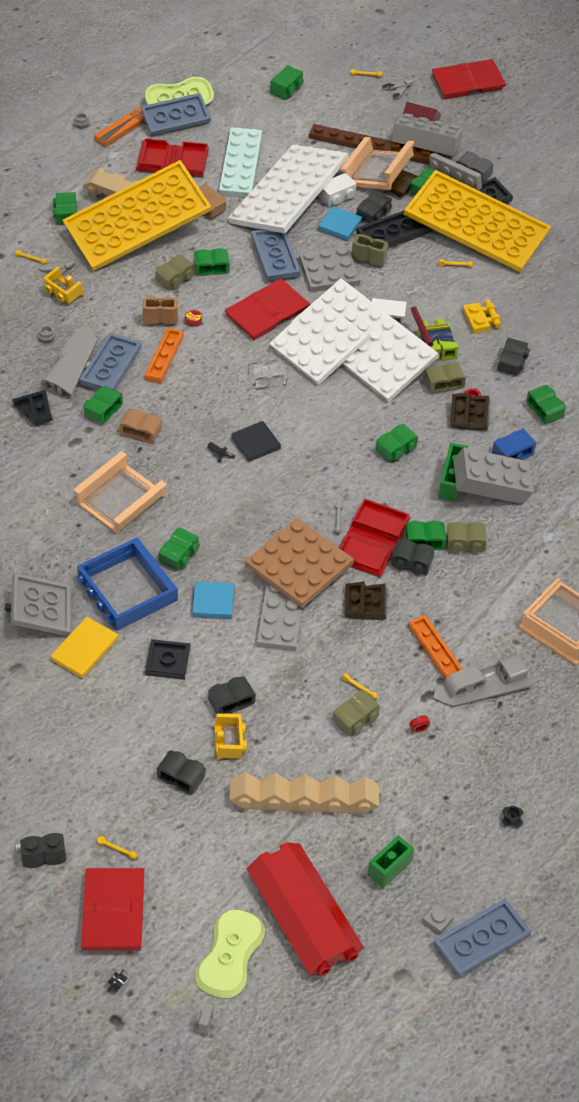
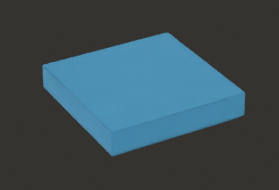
(340, 223)
(213, 600)

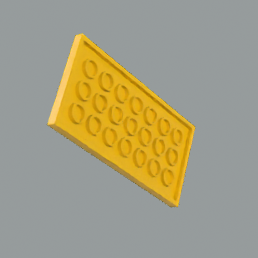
(137, 215)
(477, 220)

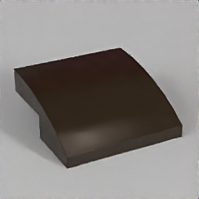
(402, 183)
(470, 412)
(366, 601)

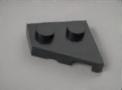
(34, 407)

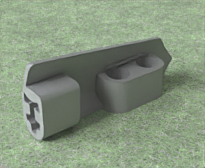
(71, 362)
(482, 683)

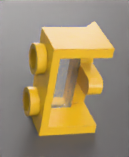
(62, 287)
(229, 736)

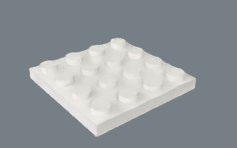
(318, 341)

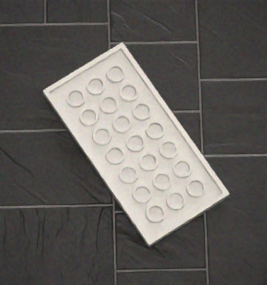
(288, 188)
(390, 355)

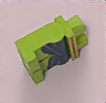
(442, 339)

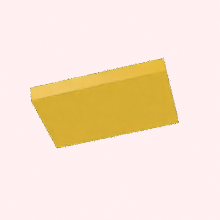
(84, 647)

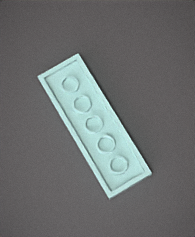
(240, 162)

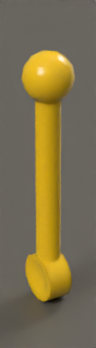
(354, 72)
(19, 253)
(441, 262)
(346, 678)
(102, 841)

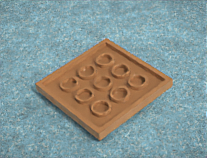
(299, 562)

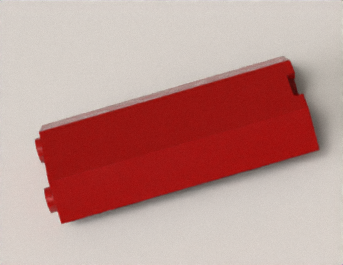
(305, 908)

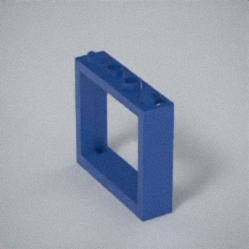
(115, 556)

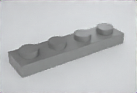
(456, 171)

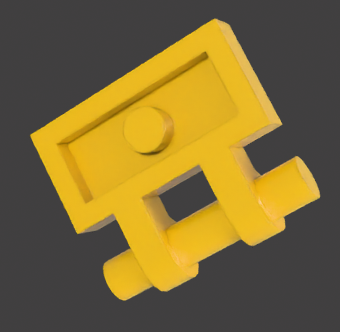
(477, 316)

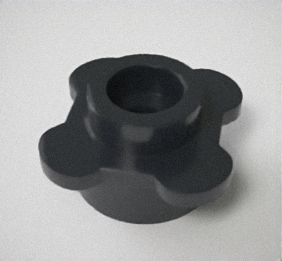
(512, 811)
(117, 981)

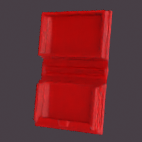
(460, 79)
(158, 154)
(266, 308)
(374, 536)
(113, 909)

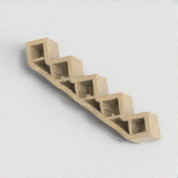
(105, 183)
(304, 794)

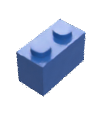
(516, 445)

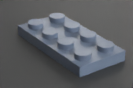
(175, 114)
(275, 254)
(110, 362)
(482, 937)

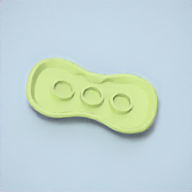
(190, 86)
(225, 966)

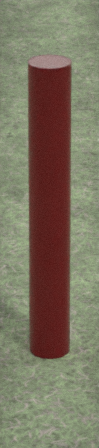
(421, 326)

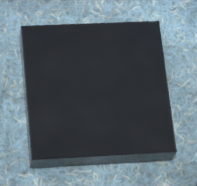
(255, 441)
(167, 659)

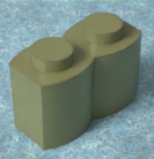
(369, 250)
(174, 272)
(444, 377)
(466, 536)
(356, 712)

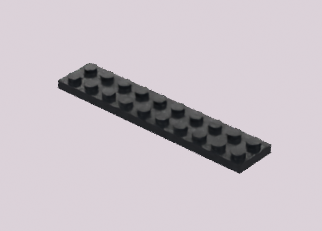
(400, 227)

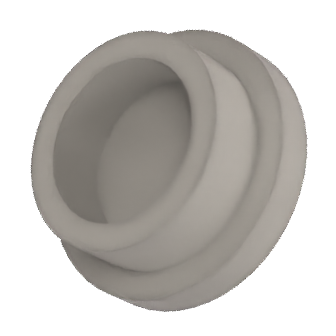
(81, 119)
(46, 333)

